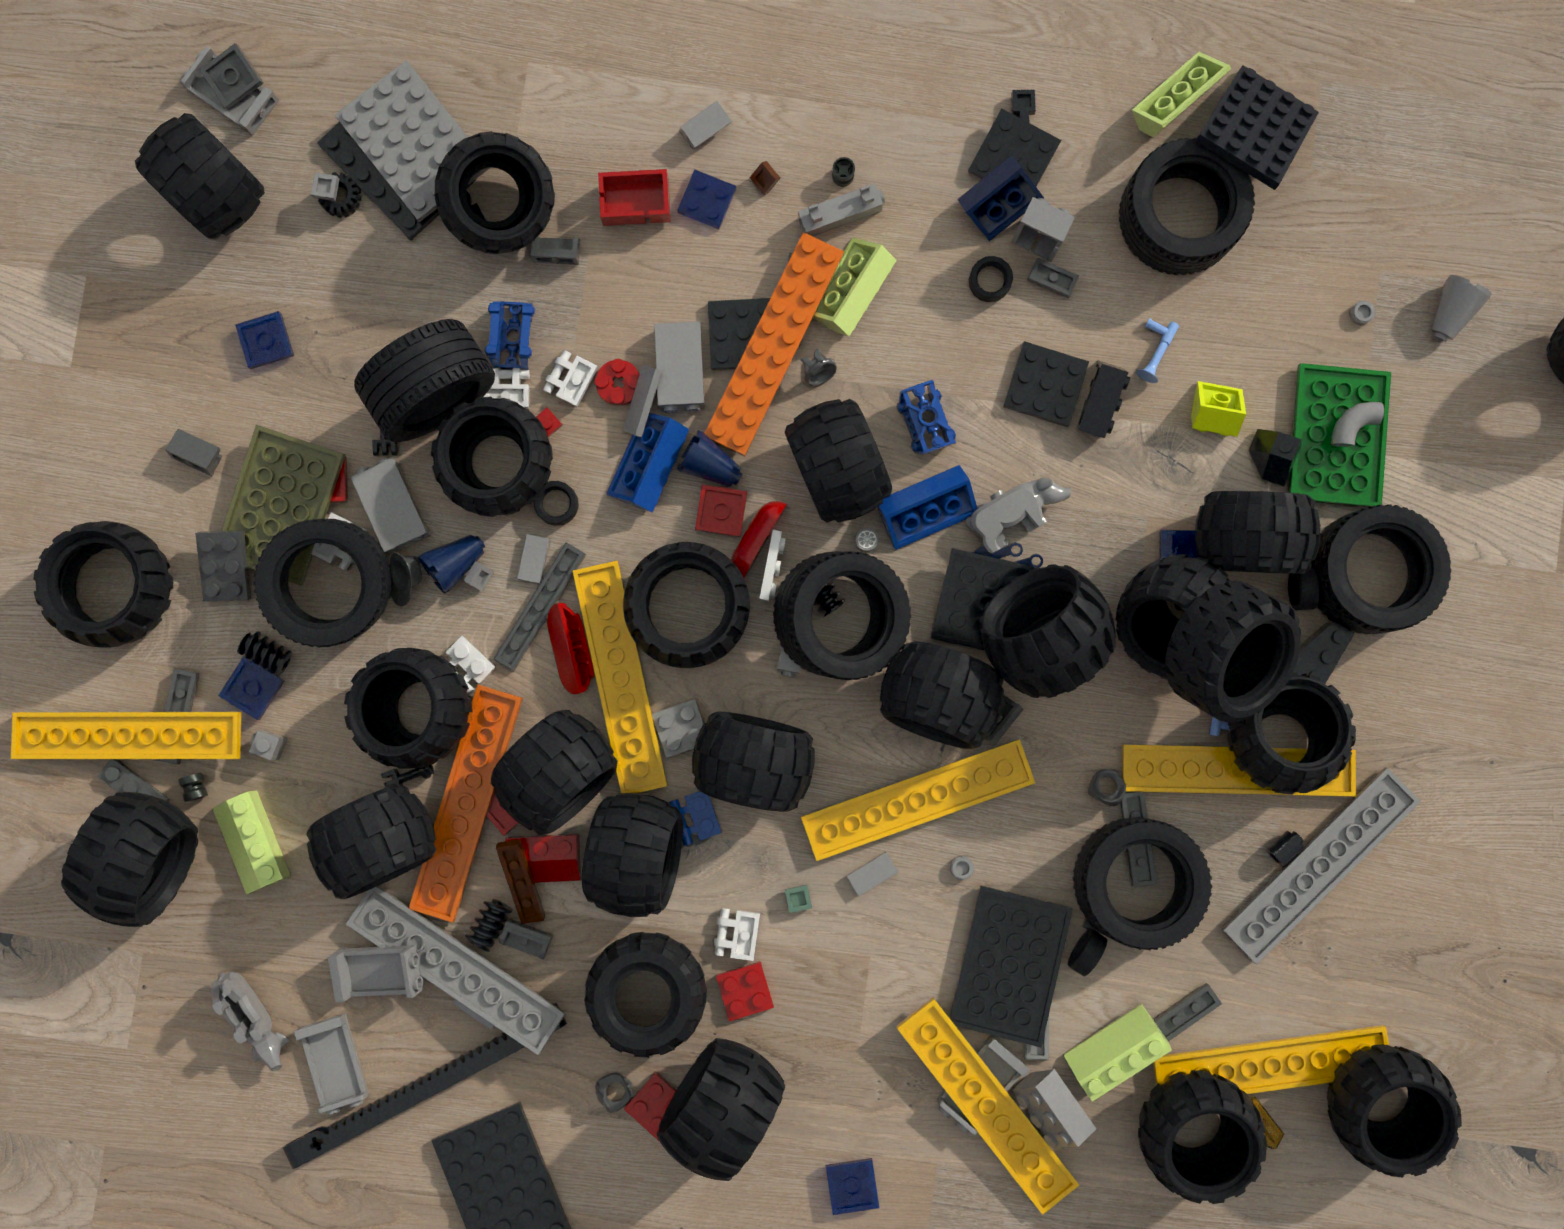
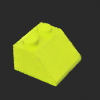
(1218, 409)

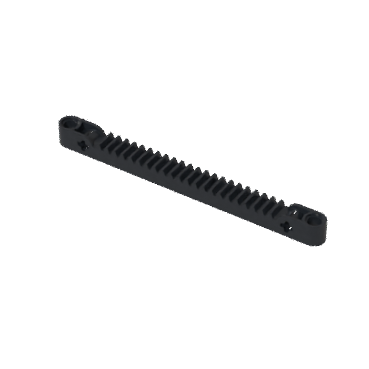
(307, 1148)

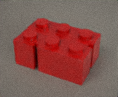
(634, 197)

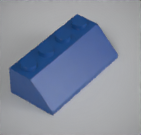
(648, 462)
(928, 507)

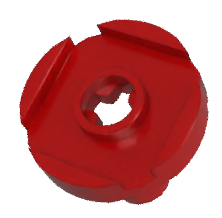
(605, 377)

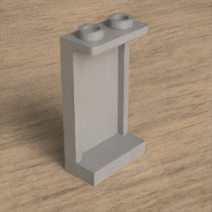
(247, 113)
(681, 366)
(389, 505)
(375, 972)
(333, 1063)
(1002, 1064)

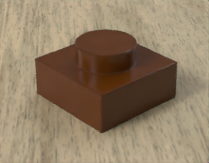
(765, 177)

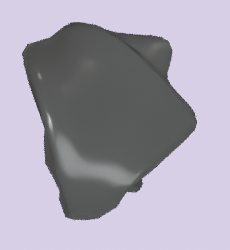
(819, 369)
(1110, 800)
(601, 1086)

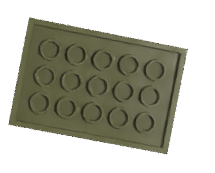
(279, 487)

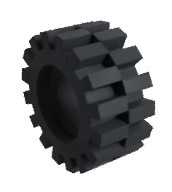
(350, 201)

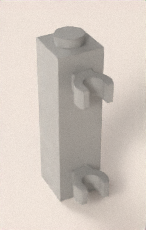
(841, 210)

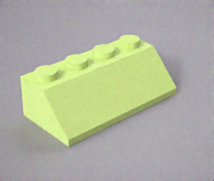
(1178, 93)
(854, 285)
(251, 841)
(1117, 1052)

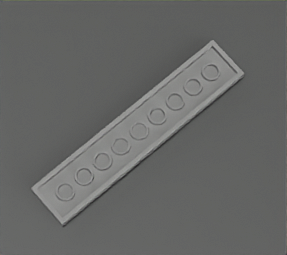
(1320, 865)
(459, 970)

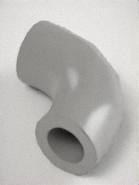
(1354, 419)

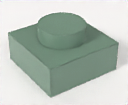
(798, 898)

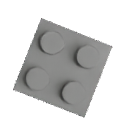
(678, 727)

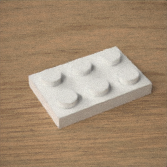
(772, 567)

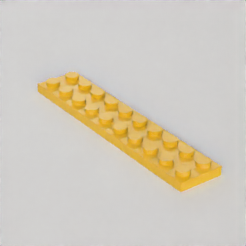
(619, 679)
(126, 735)
(1211, 771)
(918, 800)
(1277, 1062)
(987, 1105)

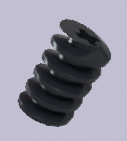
(828, 600)
(264, 654)
(489, 924)

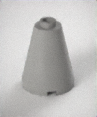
(1457, 306)

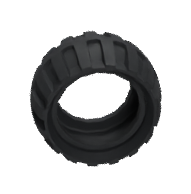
(673, 558)
(58, 577)
(1048, 631)
(129, 859)
(721, 1110)

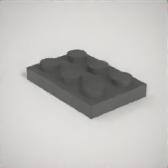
(223, 565)

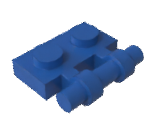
(702, 815)

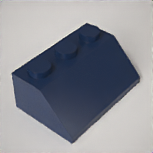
(999, 198)

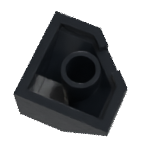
(1274, 455)

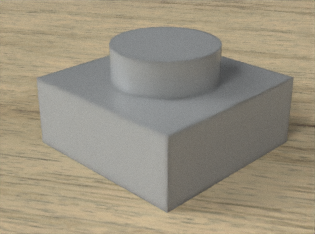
(325, 186)
(478, 576)

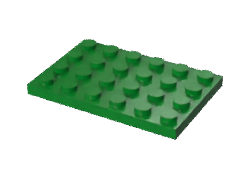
(1332, 472)

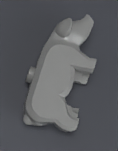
(1012, 507)
(248, 1017)

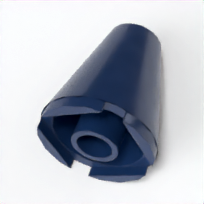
(709, 462)
(451, 561)

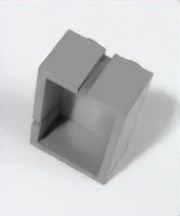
(1047, 220)
(1054, 1109)

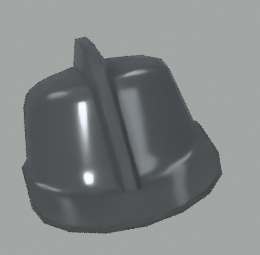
(405, 575)

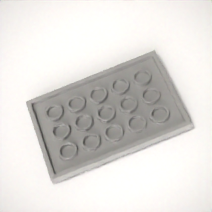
(404, 135)

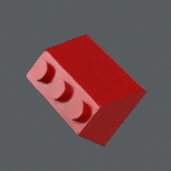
(552, 856)

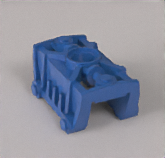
(499, 331)
(914, 419)

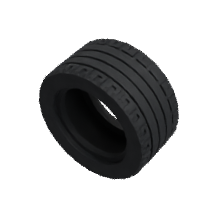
(1159, 246)
(423, 379)
(1426, 563)
(274, 592)
(888, 615)
(1189, 895)

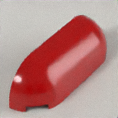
(757, 535)
(570, 648)

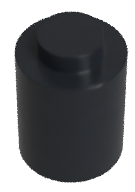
(1285, 847)

